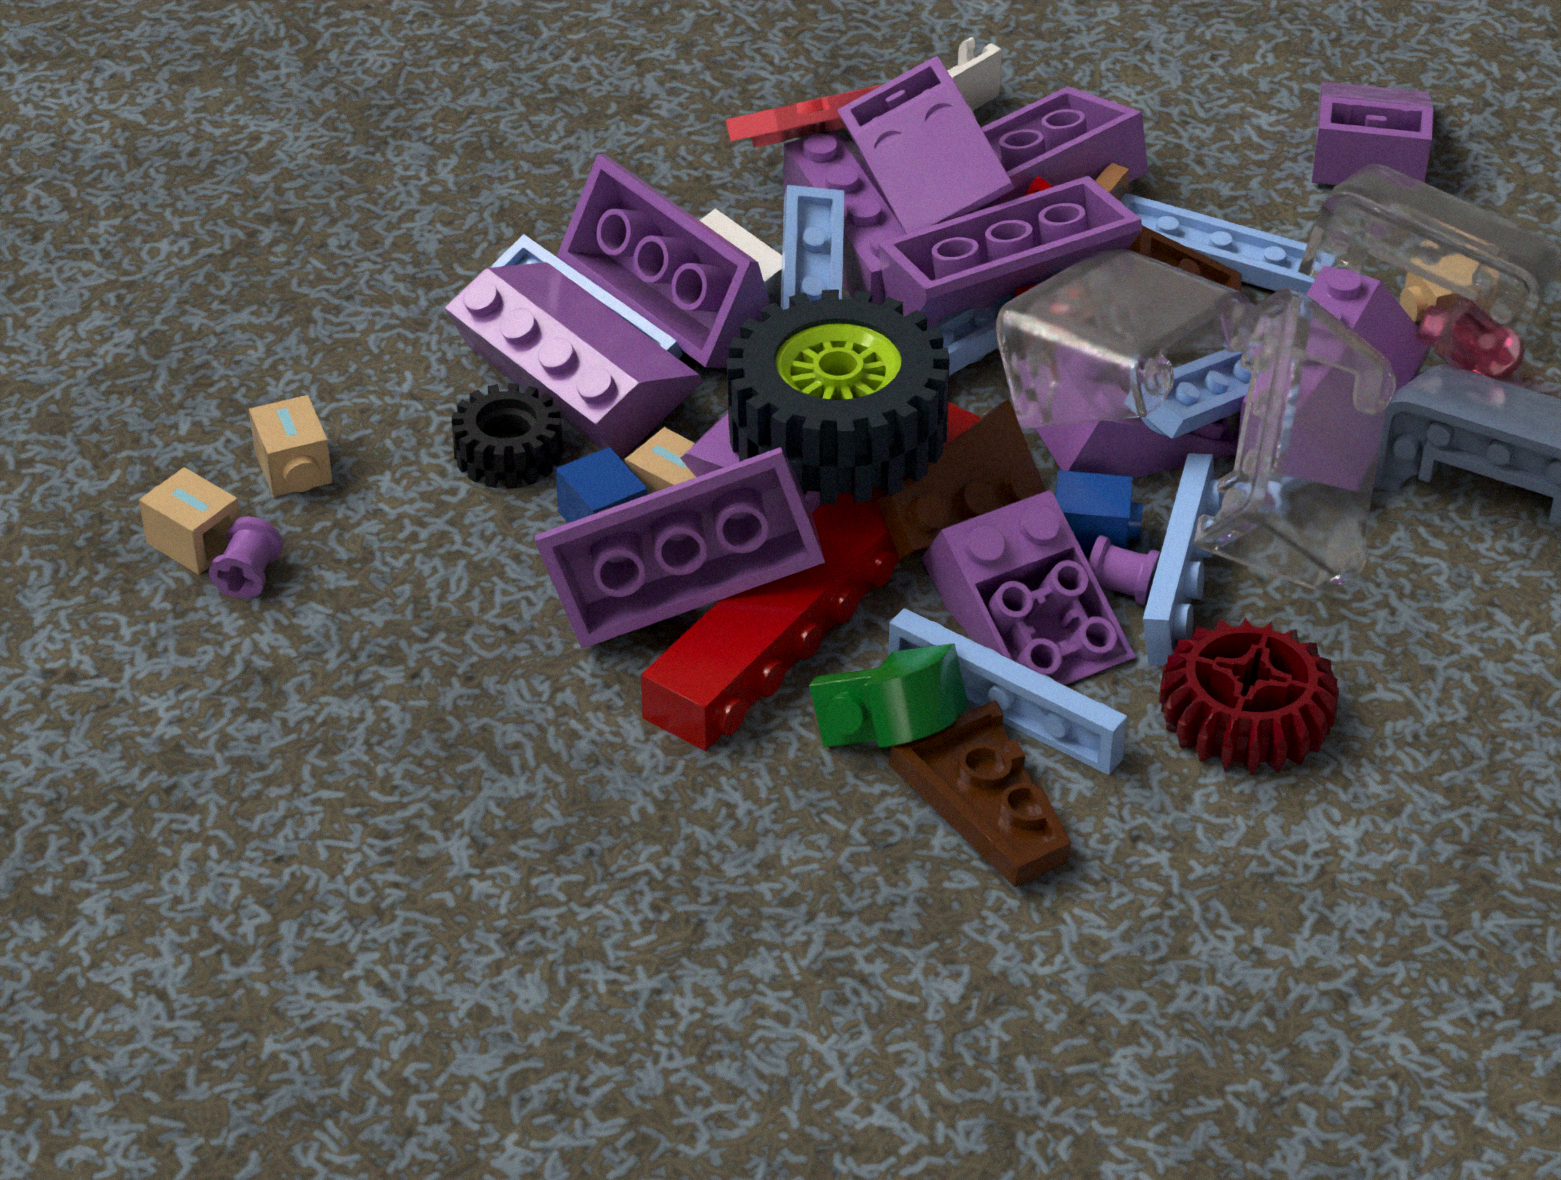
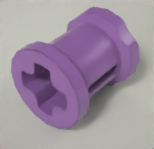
(249, 551)
(1124, 569)

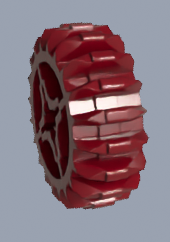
(1248, 695)

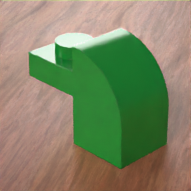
(895, 704)

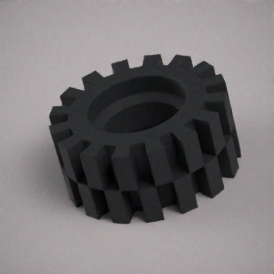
(507, 457)

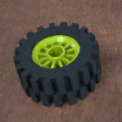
(842, 391)

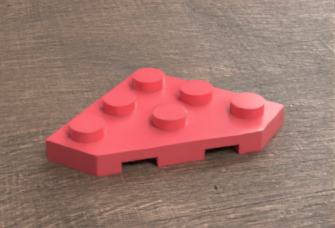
(792, 120)

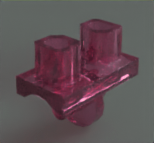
(1471, 339)

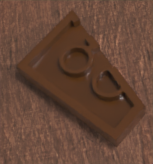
(974, 476)
(985, 794)

